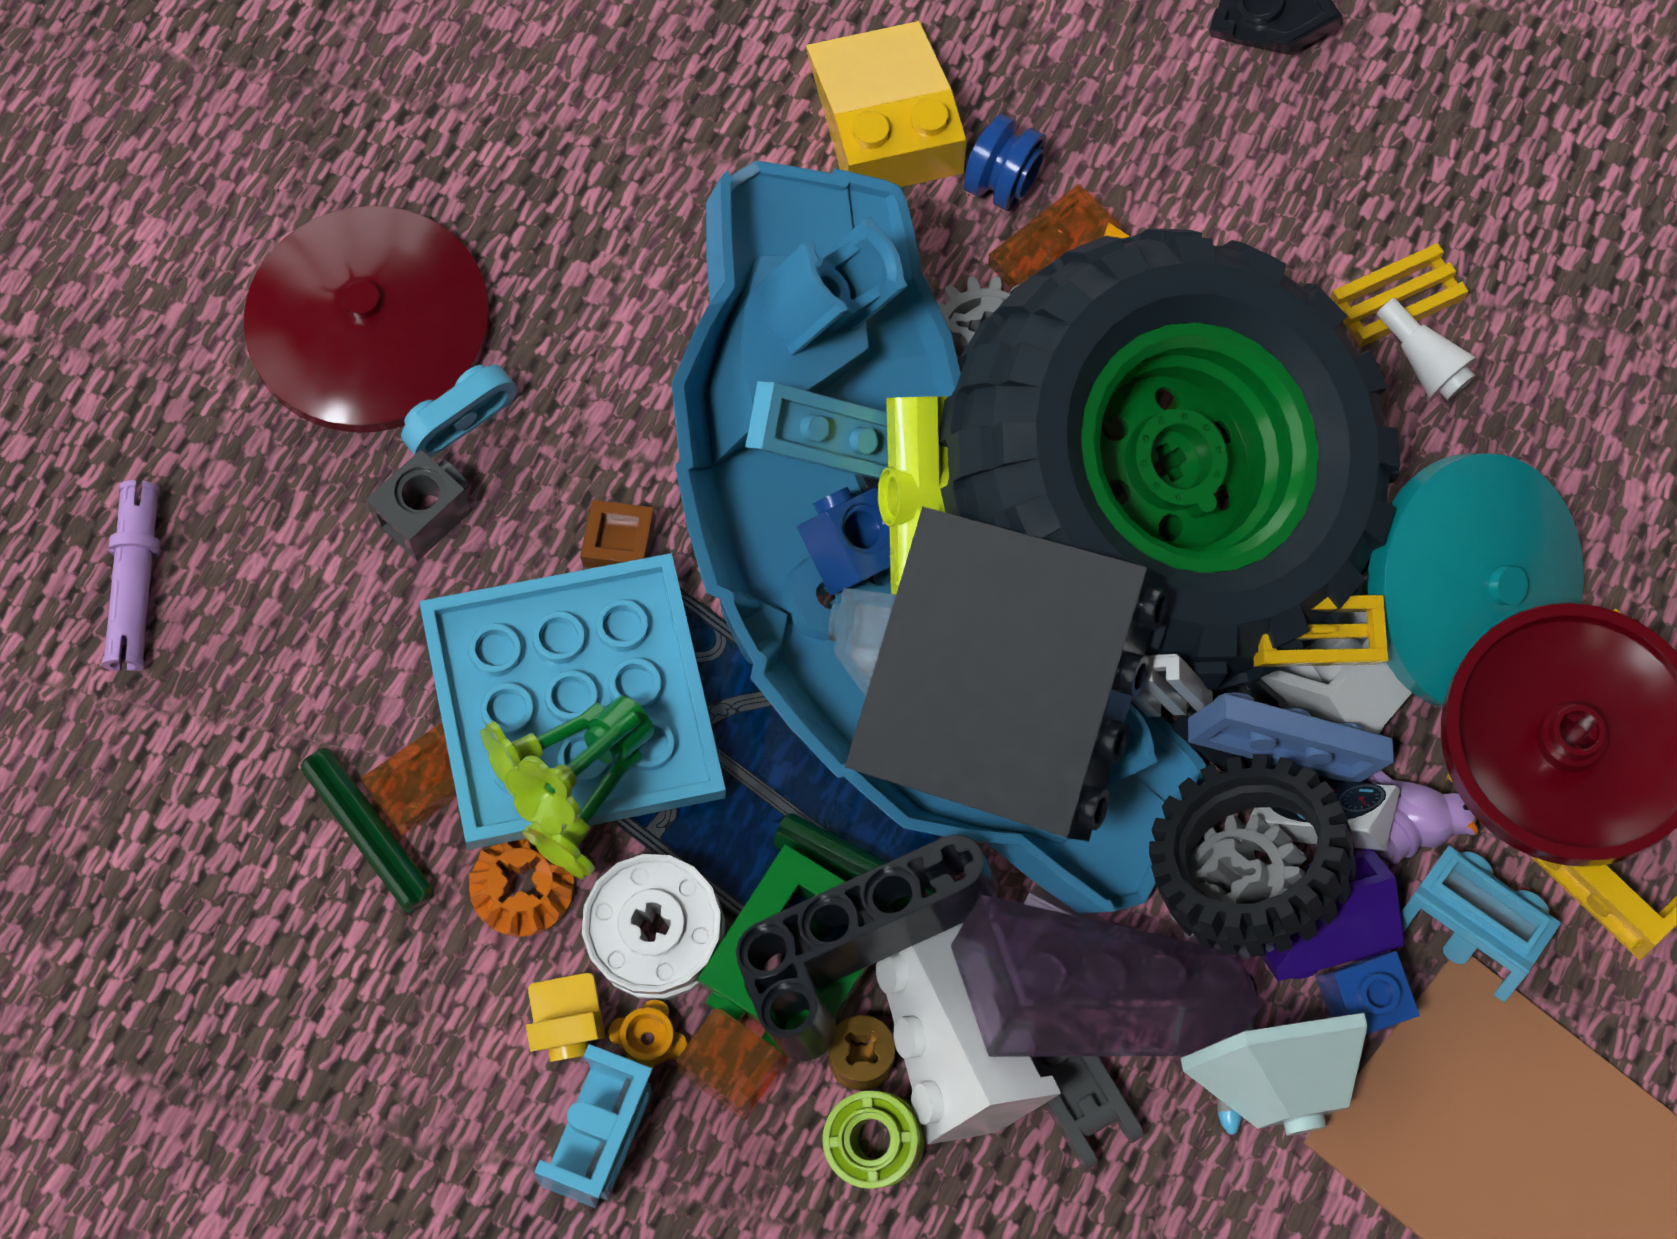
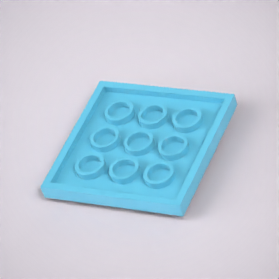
(547, 654)

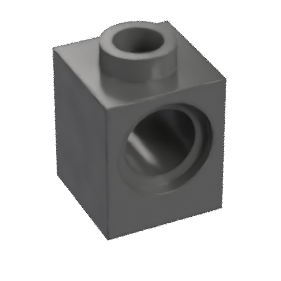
(420, 529)

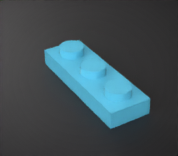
(818, 430)

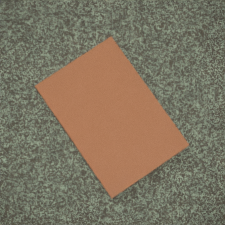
(1502, 1126)

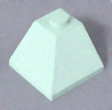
(1284, 1071)

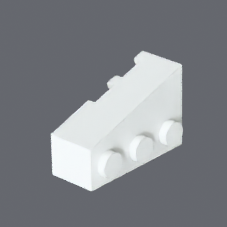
(952, 1078)

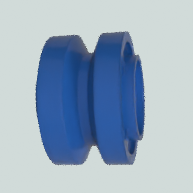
(1004, 162)

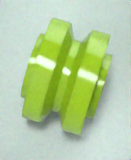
(843, 1147)

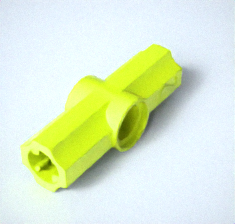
(913, 474)

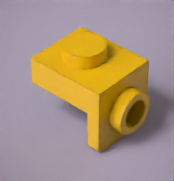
(564, 1016)

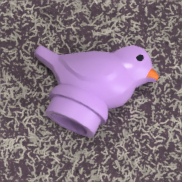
(1422, 819)

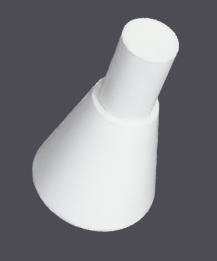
(1436, 360)

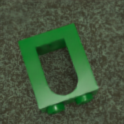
(722, 976)

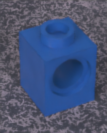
(832, 552)
(1369, 987)

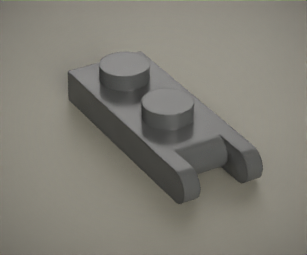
(1085, 1103)

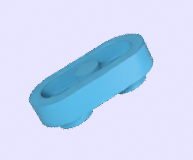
(473, 400)

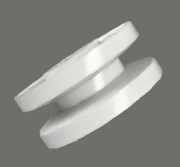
(634, 893)

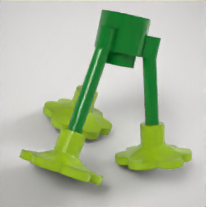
(544, 793)

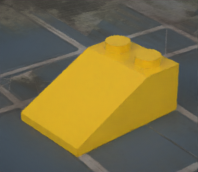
(889, 105)

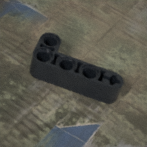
(869, 938)

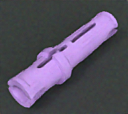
(131, 575)

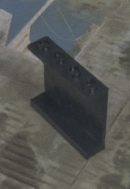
(1008, 673)

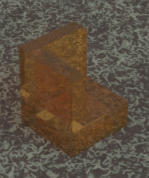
(730, 1063)

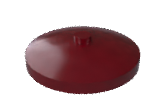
(365, 317)
(1567, 734)

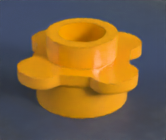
(650, 1019)

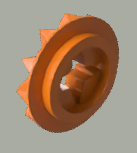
(522, 913)

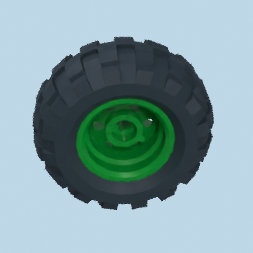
(1234, 349)

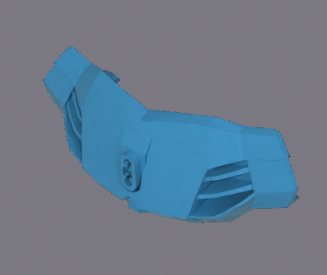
(829, 296)

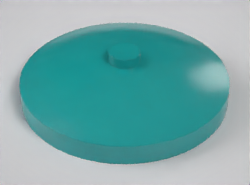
(1463, 554)

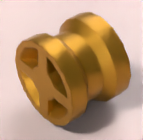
(862, 1071)

